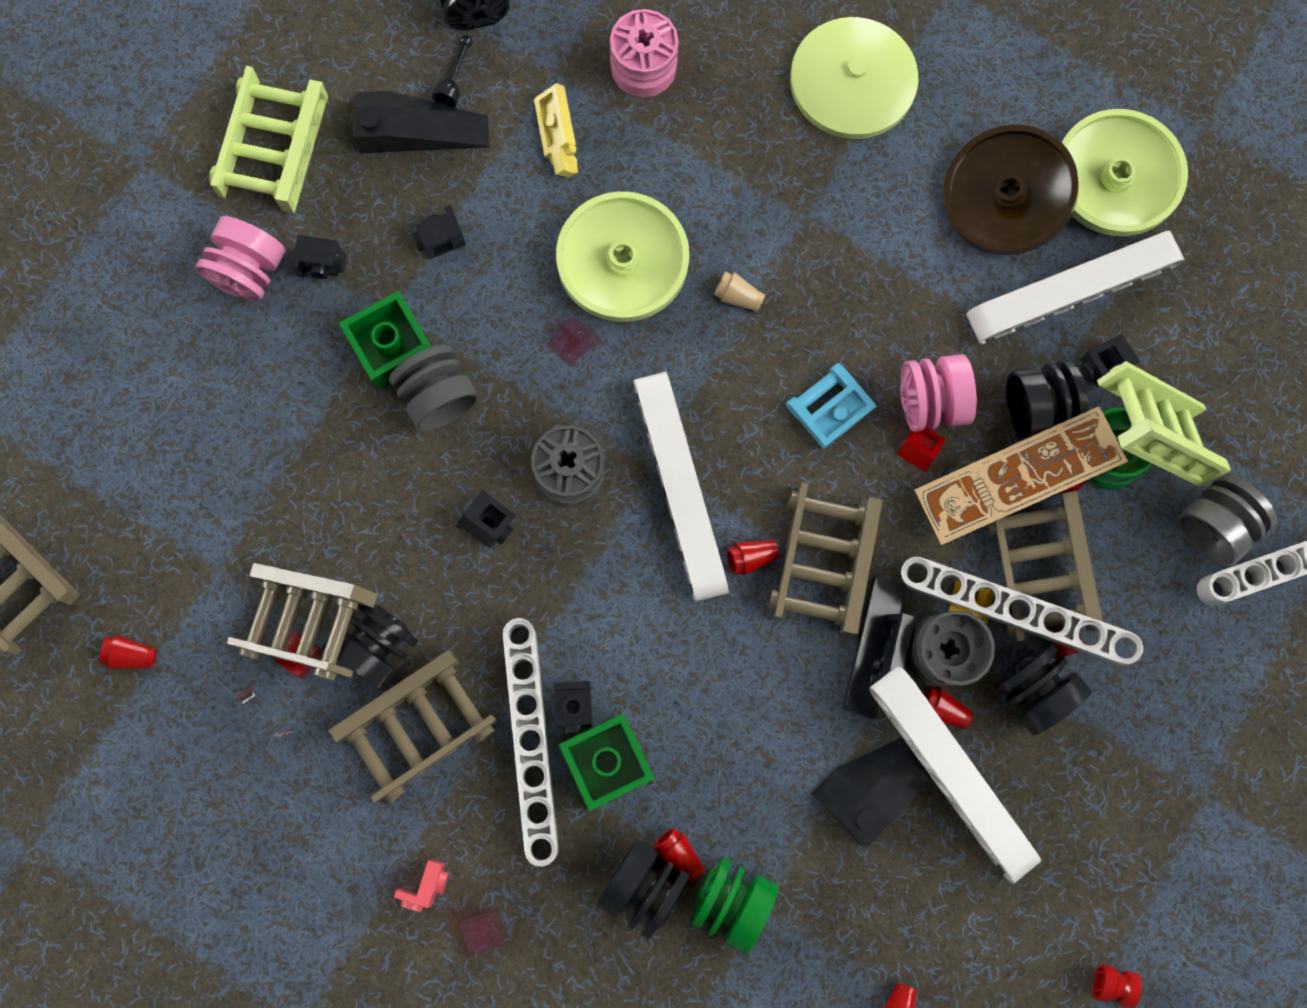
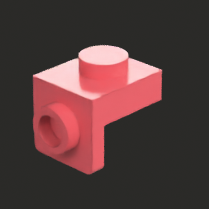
(433, 882)

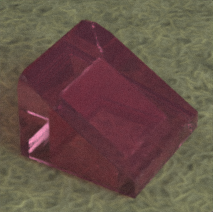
(573, 340)
(482, 932)

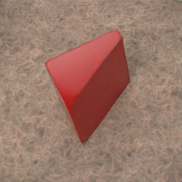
(921, 448)
(297, 669)

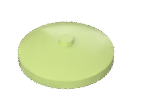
(854, 78)
(1127, 171)
(622, 256)

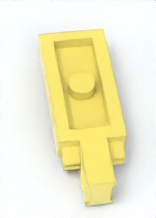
(556, 130)

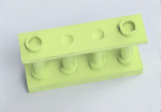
(293, 161)
(1168, 432)

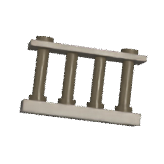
(1073, 546)
(857, 549)
(30, 566)
(322, 593)
(383, 710)

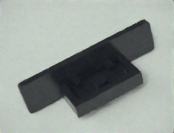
(880, 645)

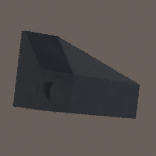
(407, 123)
(872, 790)

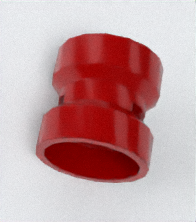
(1117, 986)

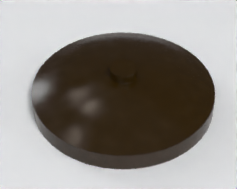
(1011, 189)

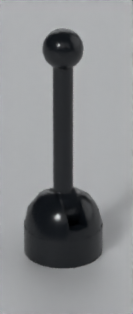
(448, 87)

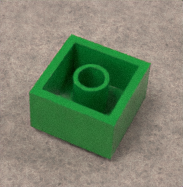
(384, 337)
(606, 762)

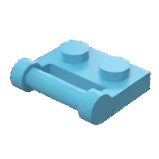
(837, 414)

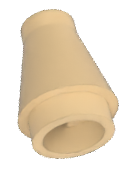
(738, 292)

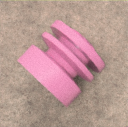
(643, 53)
(242, 255)
(938, 392)

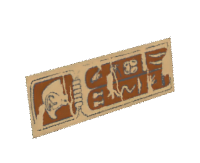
(1020, 475)

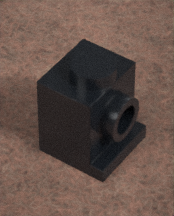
(439, 234)
(317, 257)
(1112, 353)
(490, 510)
(577, 692)

